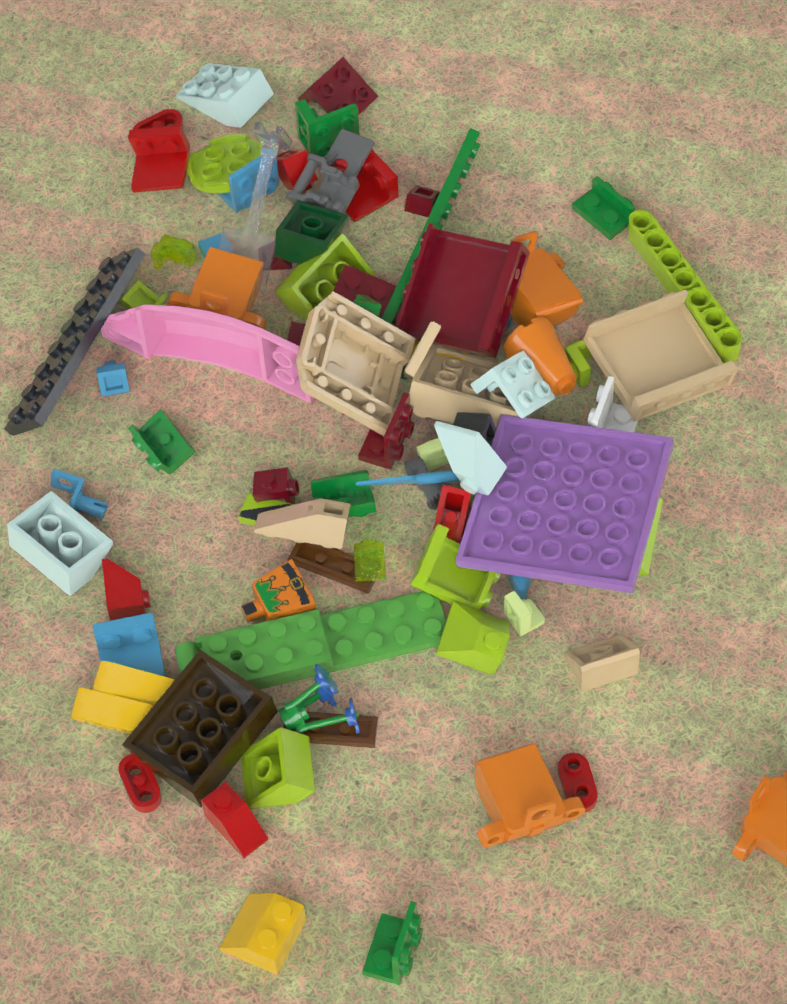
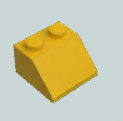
(265, 930)

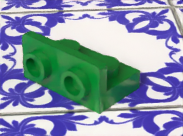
(604, 208)

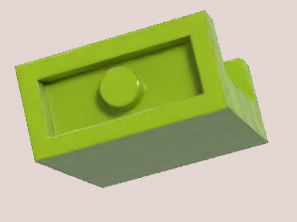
(442, 578)

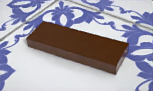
(329, 564)
(341, 732)

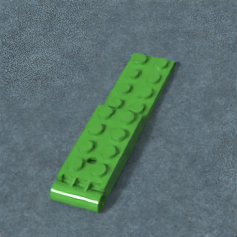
(292, 645)

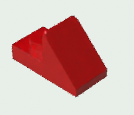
(453, 511)

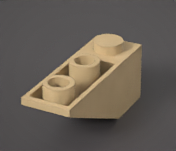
(311, 522)

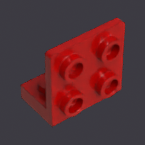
(160, 158)
(376, 188)

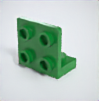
(320, 132)
(392, 946)

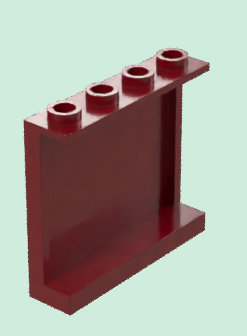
(464, 288)

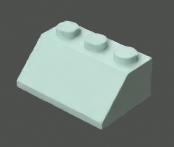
(59, 542)

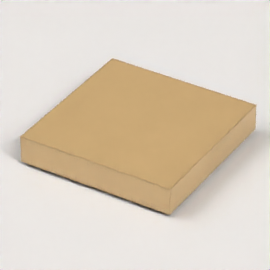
(422, 350)

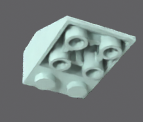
(227, 93)

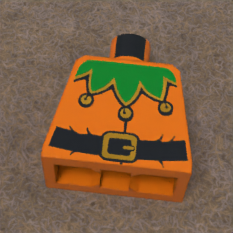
(279, 595)

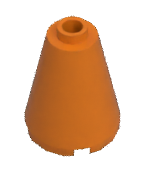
(546, 352)

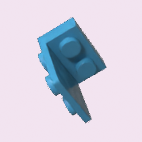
(243, 184)
(130, 643)

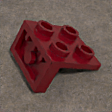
(340, 88)
(389, 448)

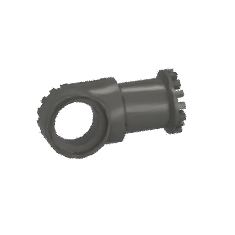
(432, 491)

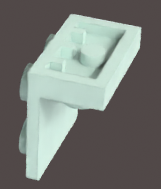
(518, 382)

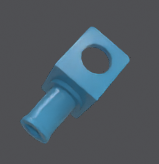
(79, 501)

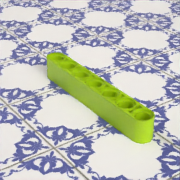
(678, 275)

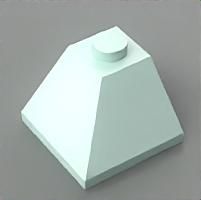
(470, 458)

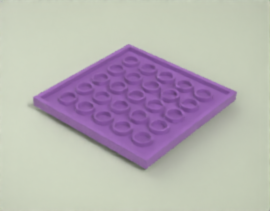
(568, 504)

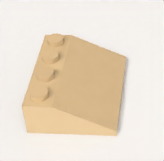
(445, 387)

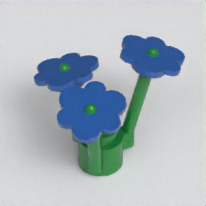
(295, 714)

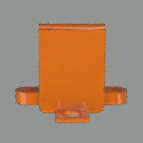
(225, 286)
(544, 287)
(520, 796)
(766, 821)

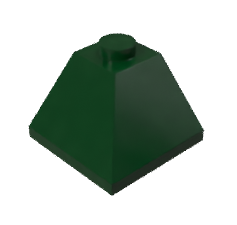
(307, 232)

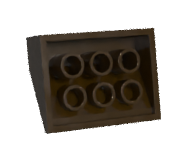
(201, 727)

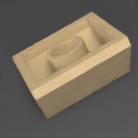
(603, 662)

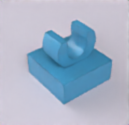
(112, 378)

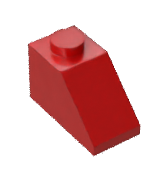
(290, 166)
(123, 592)
(233, 819)

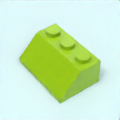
(318, 276)

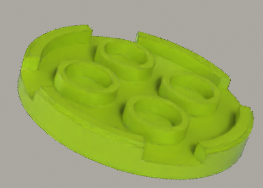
(224, 155)

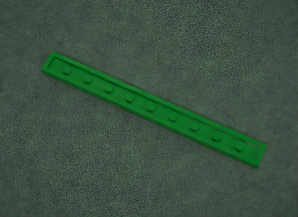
(440, 210)

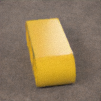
(130, 682)
(108, 710)

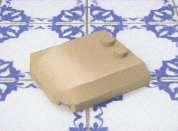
(353, 361)

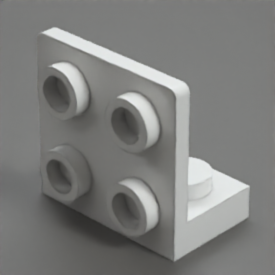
(609, 414)

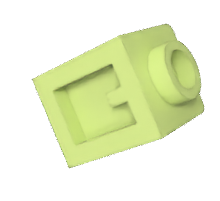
(432, 454)
(522, 613)

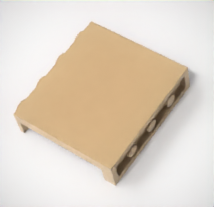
(657, 356)

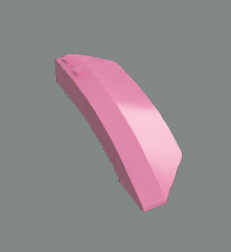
(207, 339)

